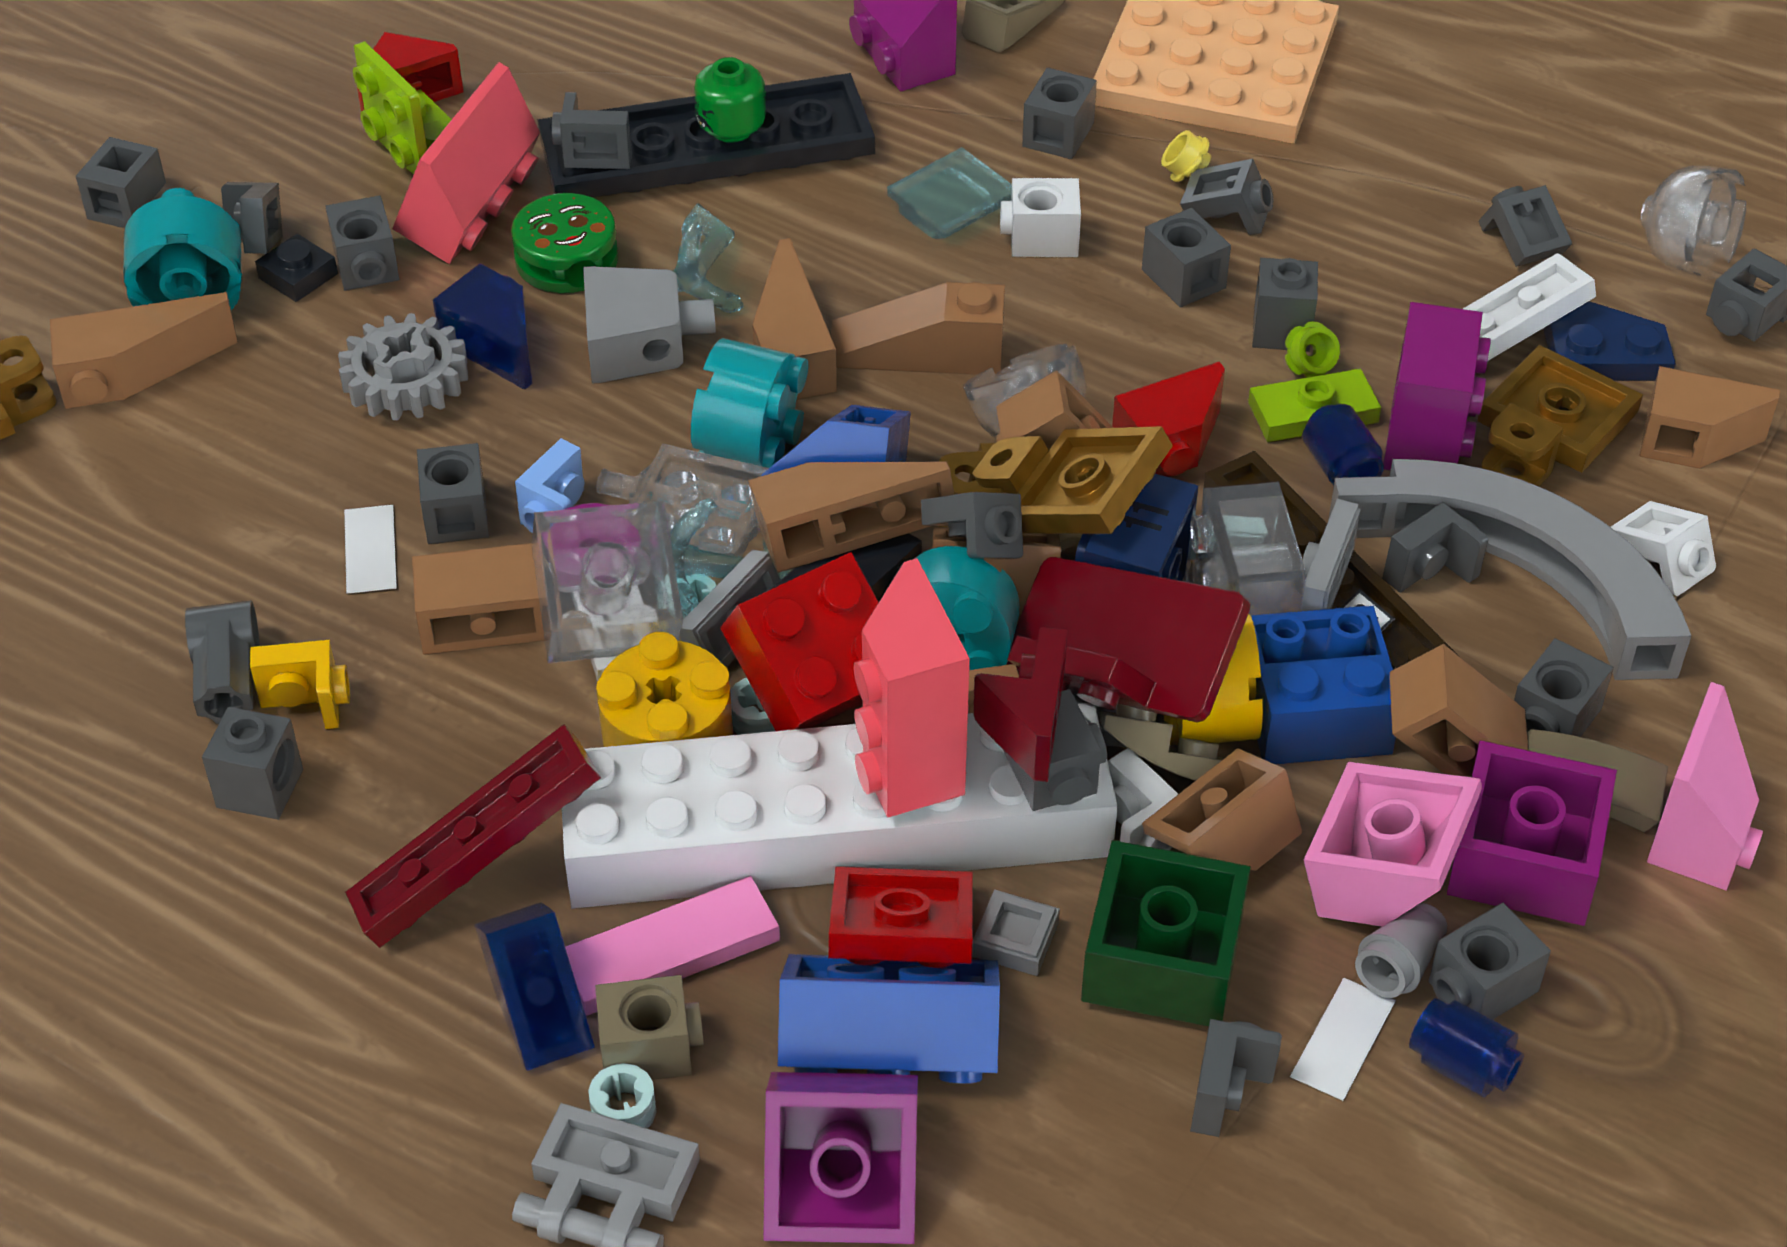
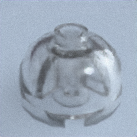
(1695, 219)
(987, 391)

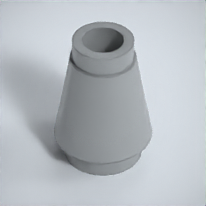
(1400, 951)

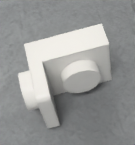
(1673, 539)
(1138, 796)

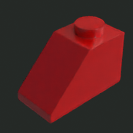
(1183, 407)

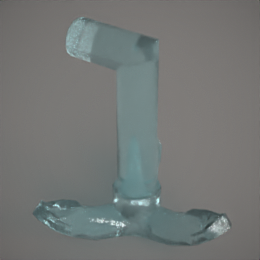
(697, 258)
(692, 561)

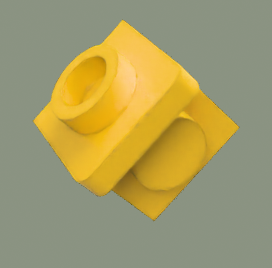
(300, 675)

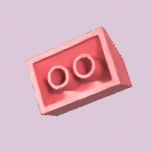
(470, 169)
(912, 698)

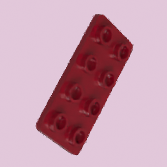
(1134, 636)

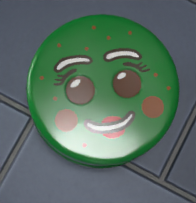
(560, 237)

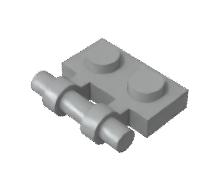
(609, 1162)

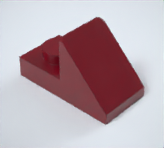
(1025, 710)

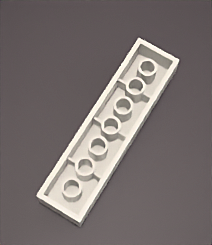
(792, 809)

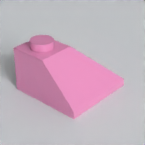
(1710, 802)
(1387, 841)

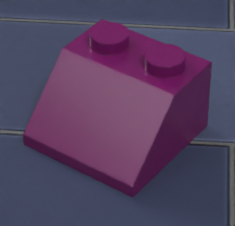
(908, 38)
(840, 1157)

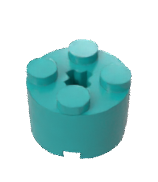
(181, 250)
(749, 403)
(977, 602)

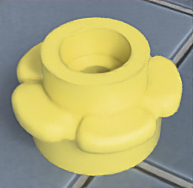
(1186, 155)

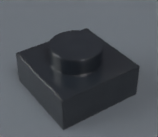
(296, 267)

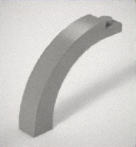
(1549, 538)

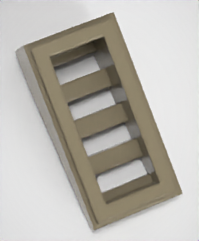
(1003, 22)

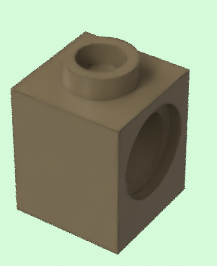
(645, 1003)

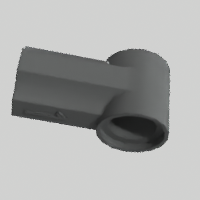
(220, 655)

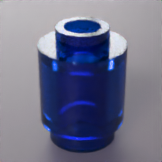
(1342, 443)
(1466, 1047)

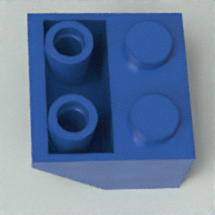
(853, 436)
(1323, 685)

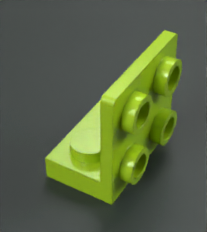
(394, 111)

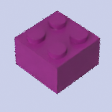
(1437, 385)
(1534, 833)

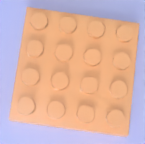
(1218, 62)

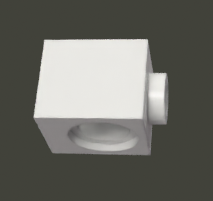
(1043, 217)

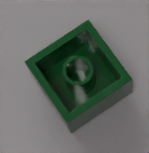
(1164, 933)

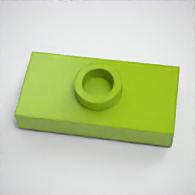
(1286, 406)

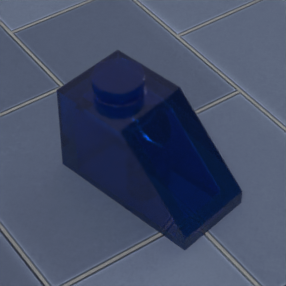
(491, 321)
(535, 984)

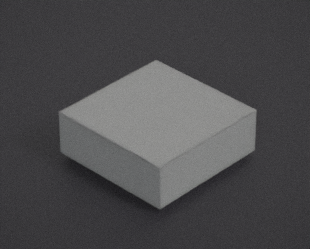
(1015, 932)

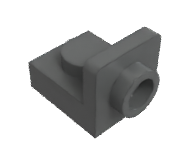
(592, 136)
(1230, 189)
(257, 212)
(1527, 224)
(986, 519)
(1430, 543)
(1230, 1056)

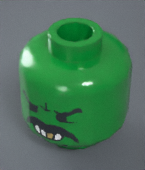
(730, 99)

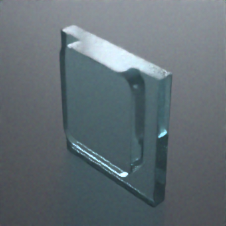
(950, 194)

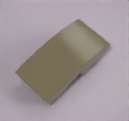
(1151, 740)
(1638, 780)

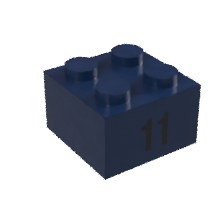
(1152, 535)

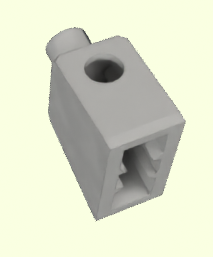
(638, 321)

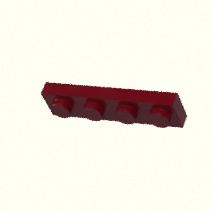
(472, 836)

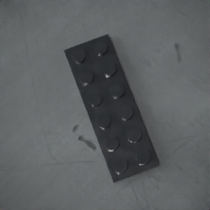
(802, 126)

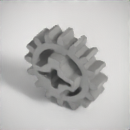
(403, 366)

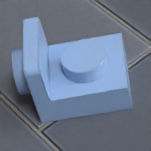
(551, 482)

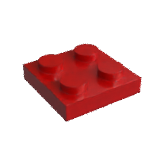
(901, 916)

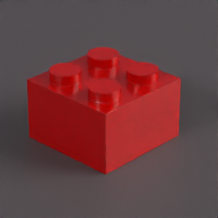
(804, 643)

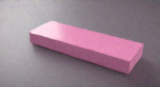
(675, 940)

